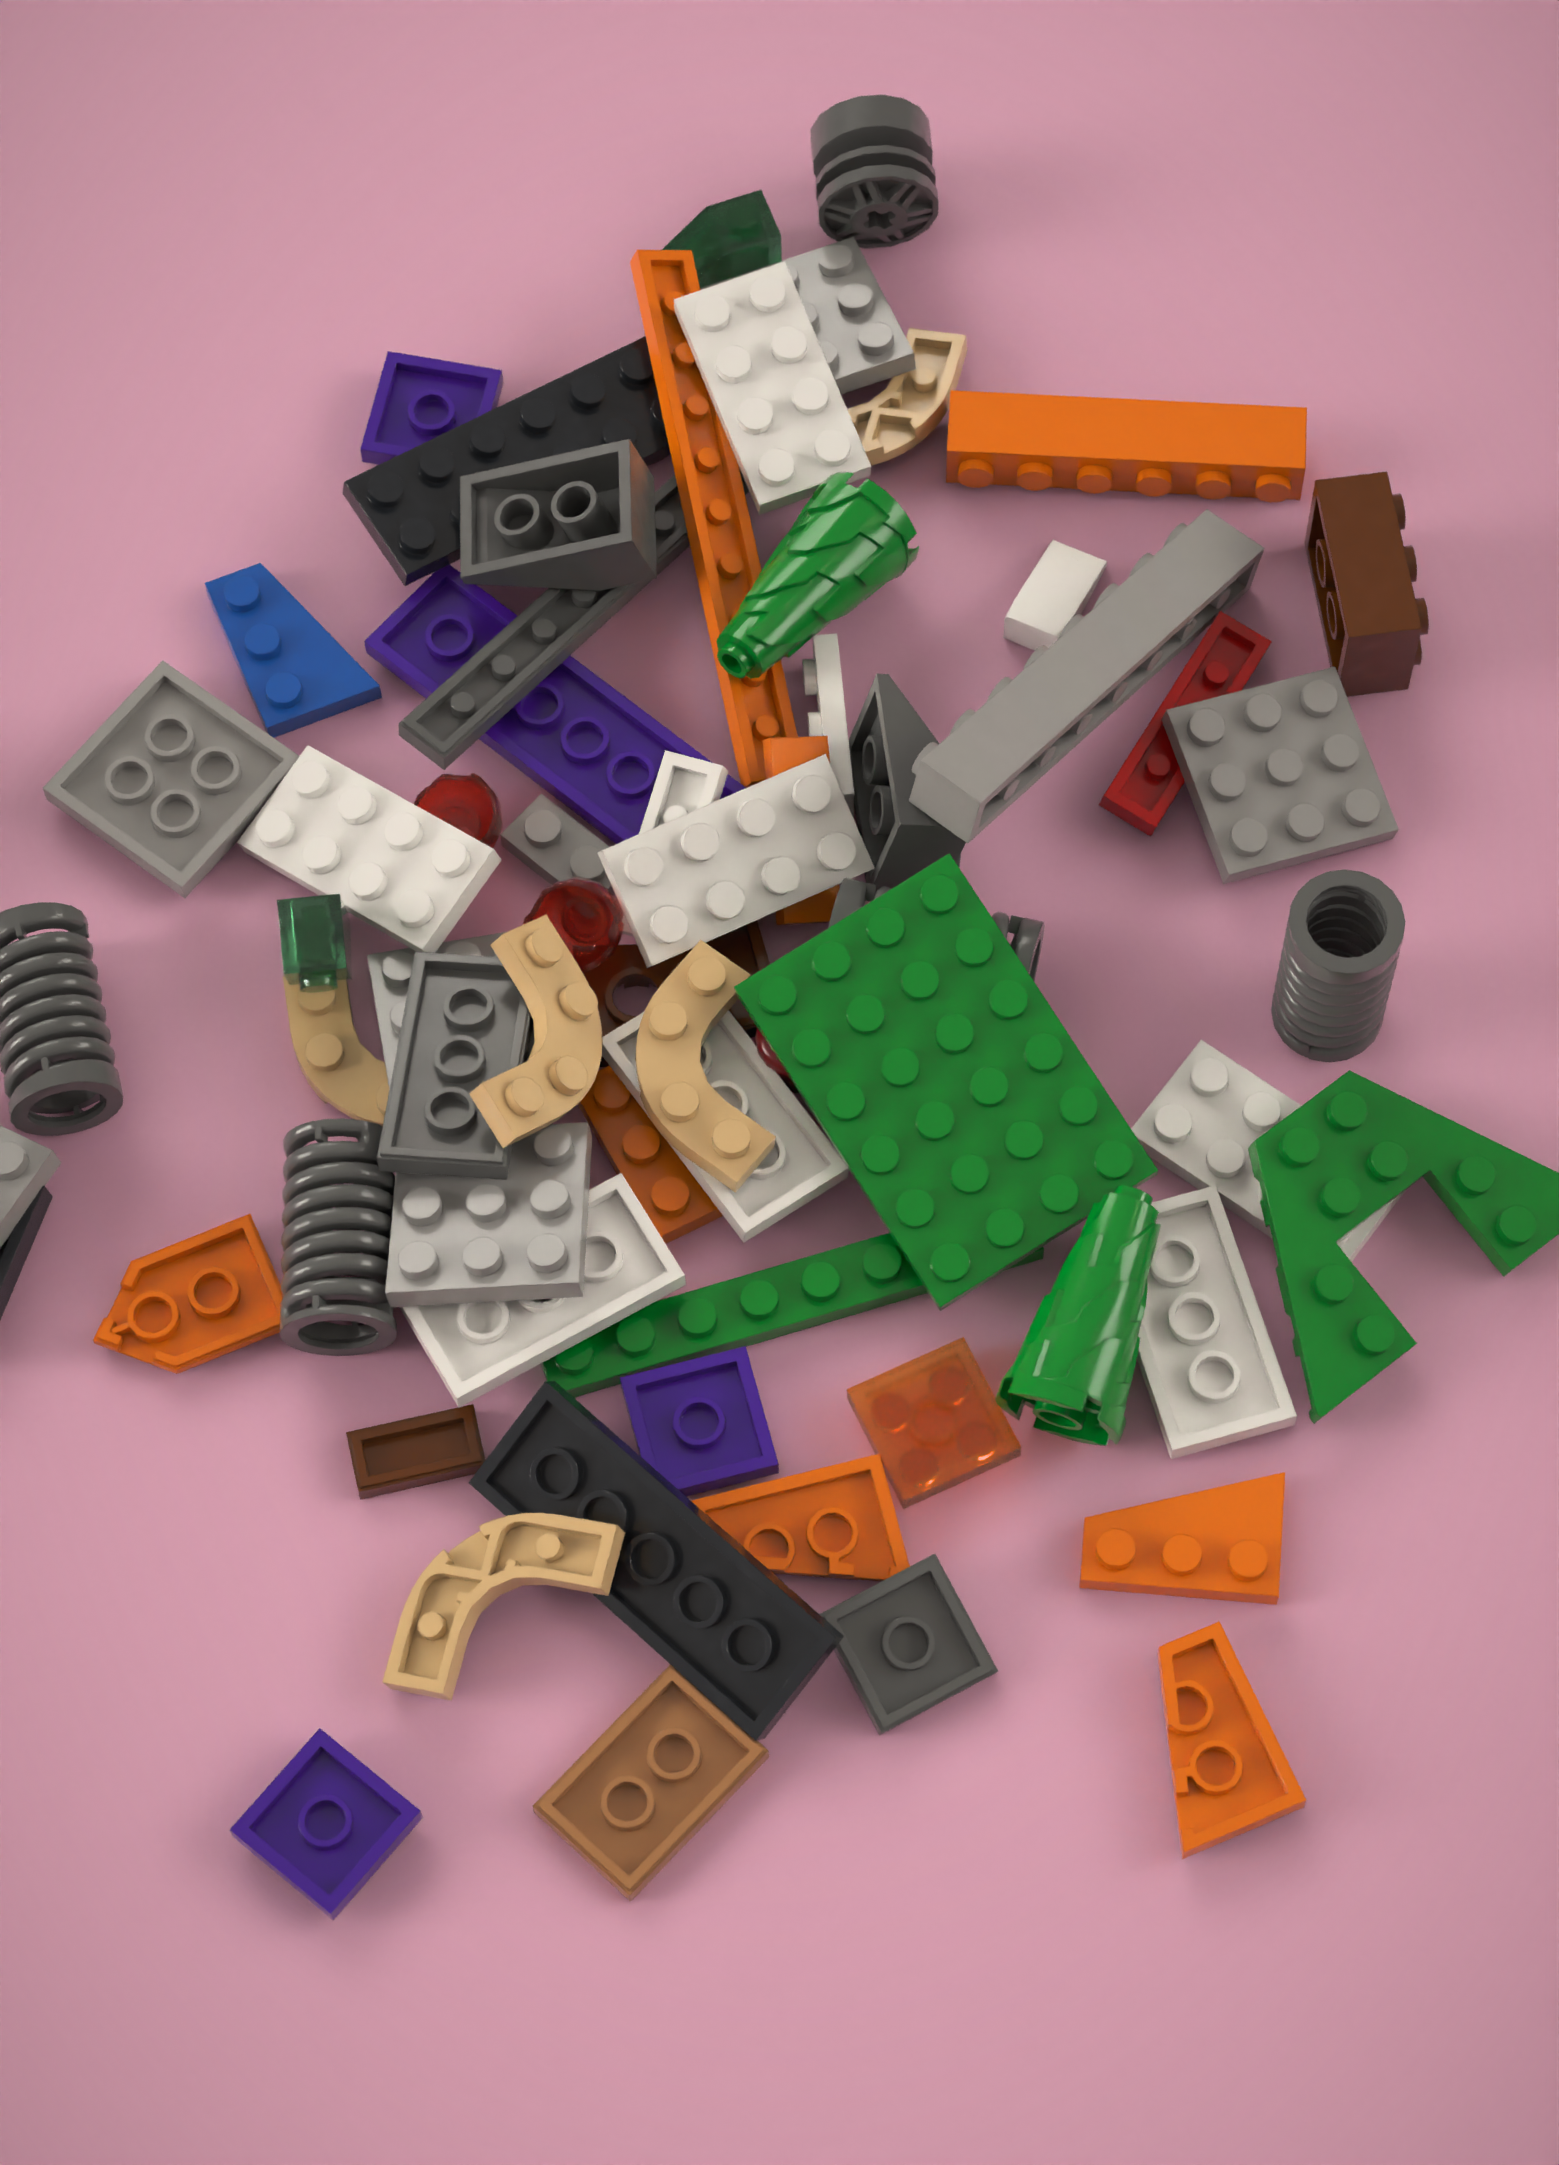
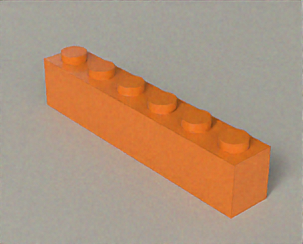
(1126, 445)

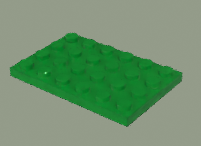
(944, 1081)

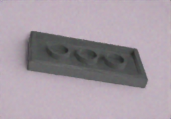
(455, 1033)

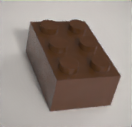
(1365, 583)

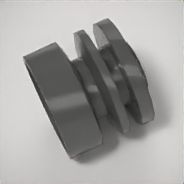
(874, 171)

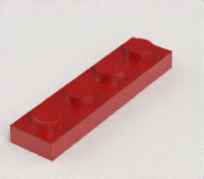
(1151, 772)

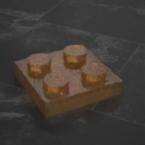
(933, 1422)

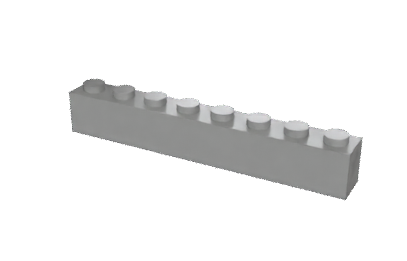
(1083, 675)

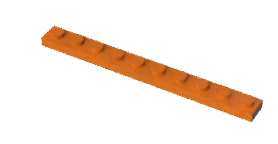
(711, 502)

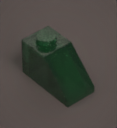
(731, 238)
(315, 941)

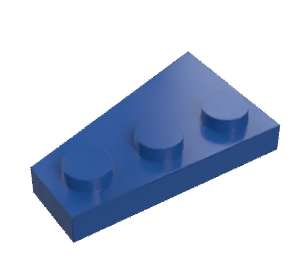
(285, 654)

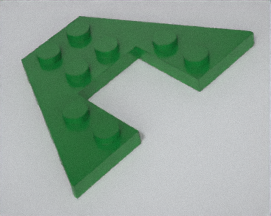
(1338, 1167)

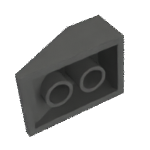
(561, 521)
(882, 758)

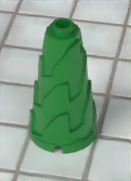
(822, 569)
(1086, 1330)

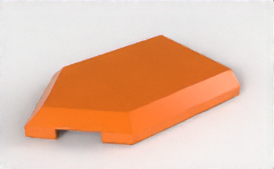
(195, 1299)

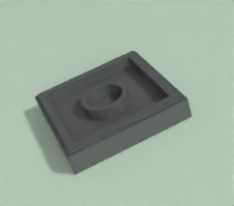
(908, 1644)

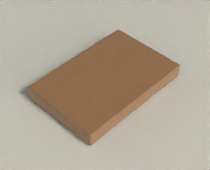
(650, 1782)

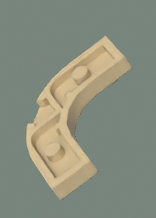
(913, 400)
(565, 1036)
(332, 1055)
(672, 1077)
(469, 1577)

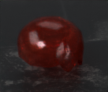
(465, 804)
(584, 917)

